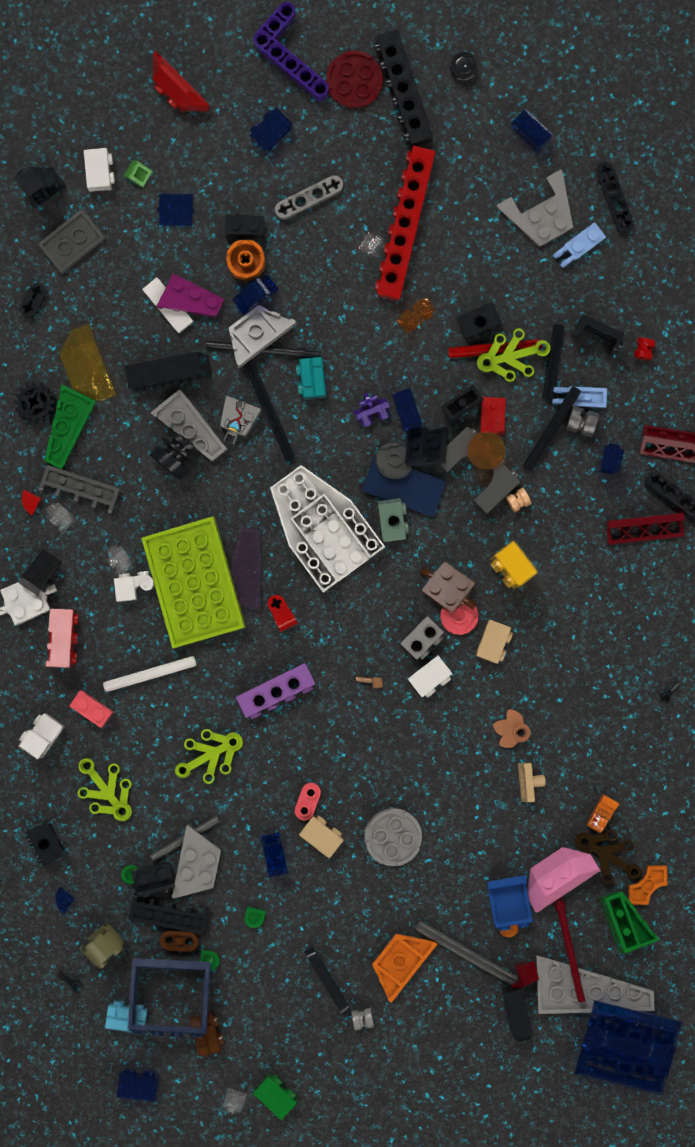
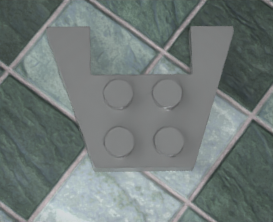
(546, 219)

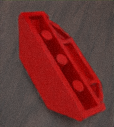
(175, 87)

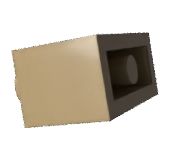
(493, 642)
(321, 836)

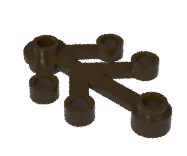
(604, 853)

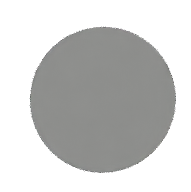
(393, 837)

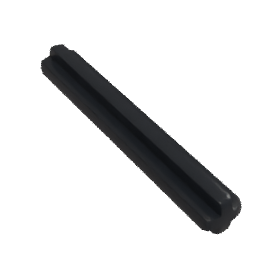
(553, 359)

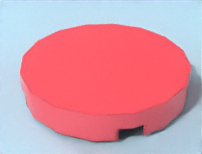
(461, 621)

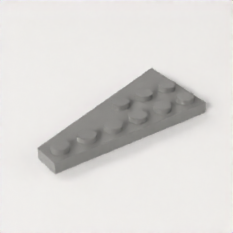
(558, 994)

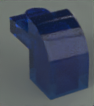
(255, 293)
(274, 854)

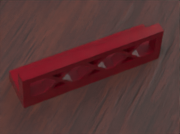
(668, 437)
(641, 521)

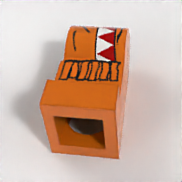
(602, 813)

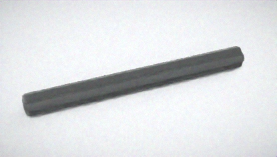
(466, 953)

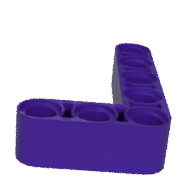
(286, 56)

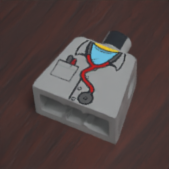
(238, 418)

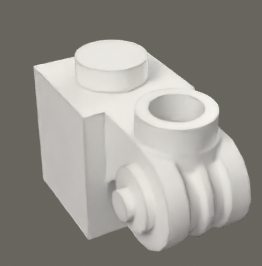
(126, 586)

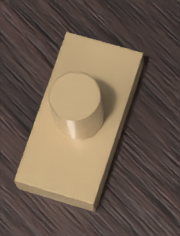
(528, 782)

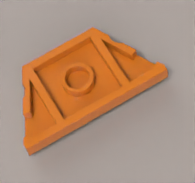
(400, 961)

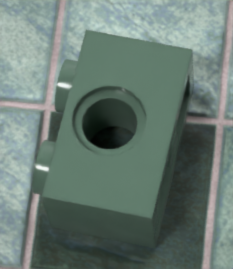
(390, 531)

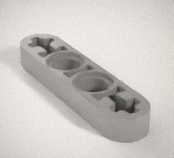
(310, 200)

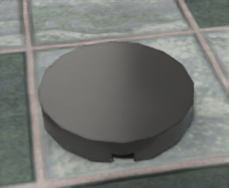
(391, 461)

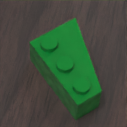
(625, 923)

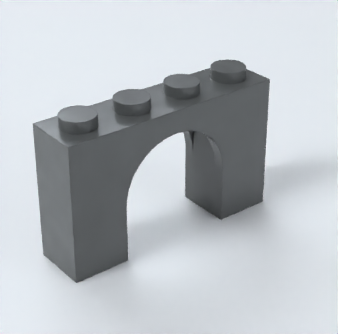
(502, 480)

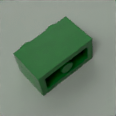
(275, 1096)

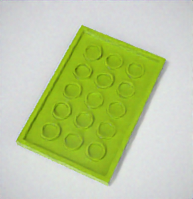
(193, 582)

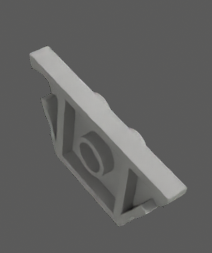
(256, 332)
(196, 864)

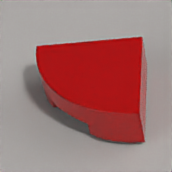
(30, 502)

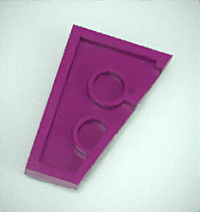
(188, 297)

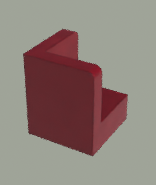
(527, 974)

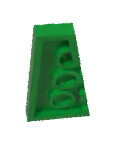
(69, 420)

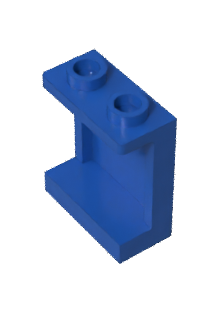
(509, 902)

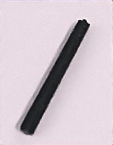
(269, 410)

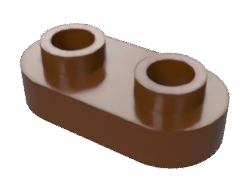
(179, 942)

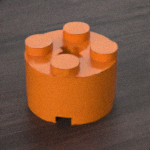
(246, 271)

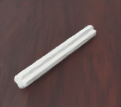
(149, 674)

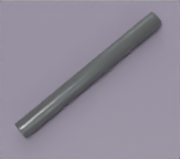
(178, 842)

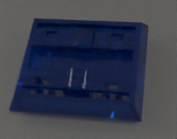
(628, 1047)

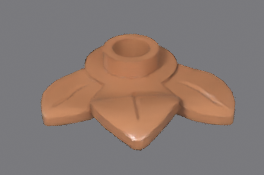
(509, 728)

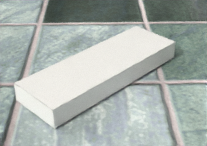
(178, 320)

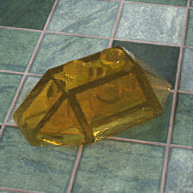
(85, 364)

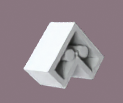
(41, 736)

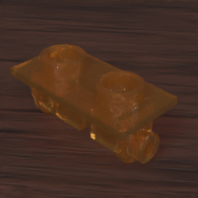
(423, 310)

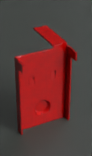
(493, 415)

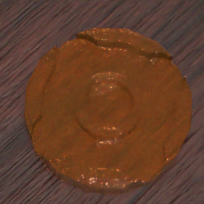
(486, 450)

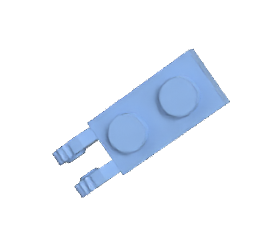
(581, 244)
(588, 397)

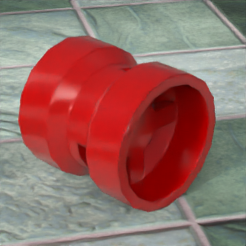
(644, 349)

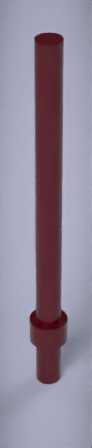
(560, 907)

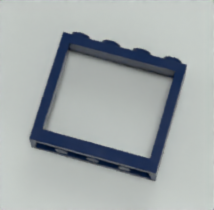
(168, 965)

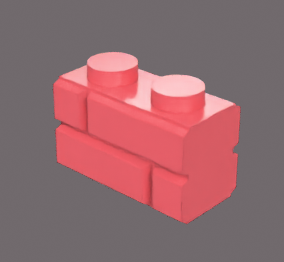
(91, 708)

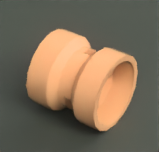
(518, 500)

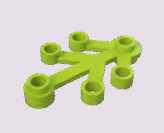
(510, 356)
(212, 754)
(107, 792)

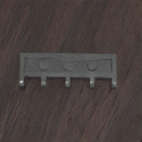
(79, 486)

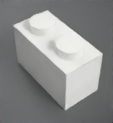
(98, 169)
(430, 676)

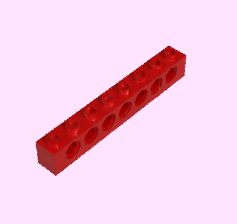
(424, 158)

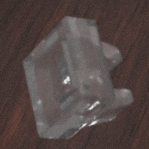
(370, 244)

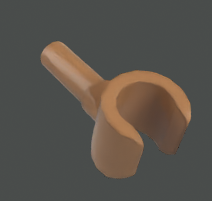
(376, 682)

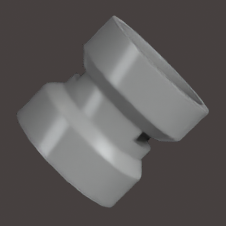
(358, 1019)

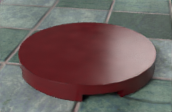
(354, 79)

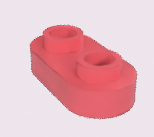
(307, 801)

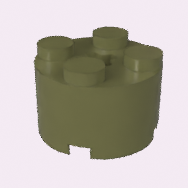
(102, 945)

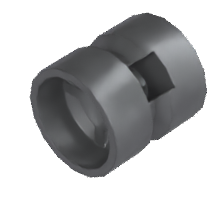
(582, 421)

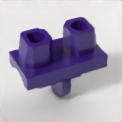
(363, 413)

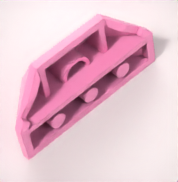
(558, 876)

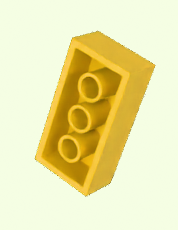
(513, 566)

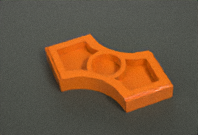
(641, 891)

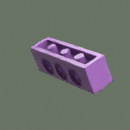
(246, 699)

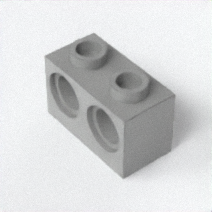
(419, 635)

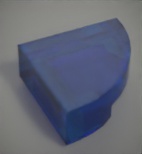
(63, 900)

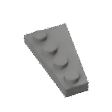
(186, 420)

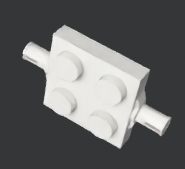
(23, 604)

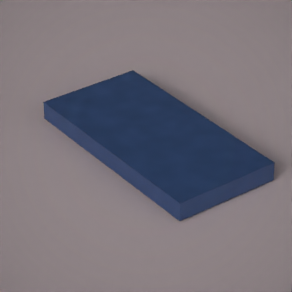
(416, 490)

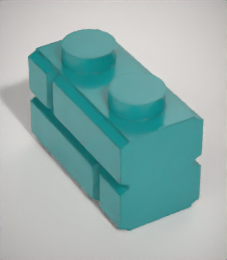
(311, 377)

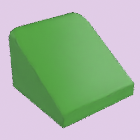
(138, 173)

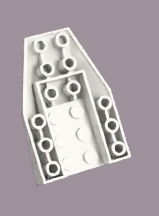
(323, 527)

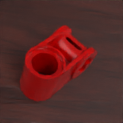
(283, 616)

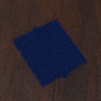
(175, 209)

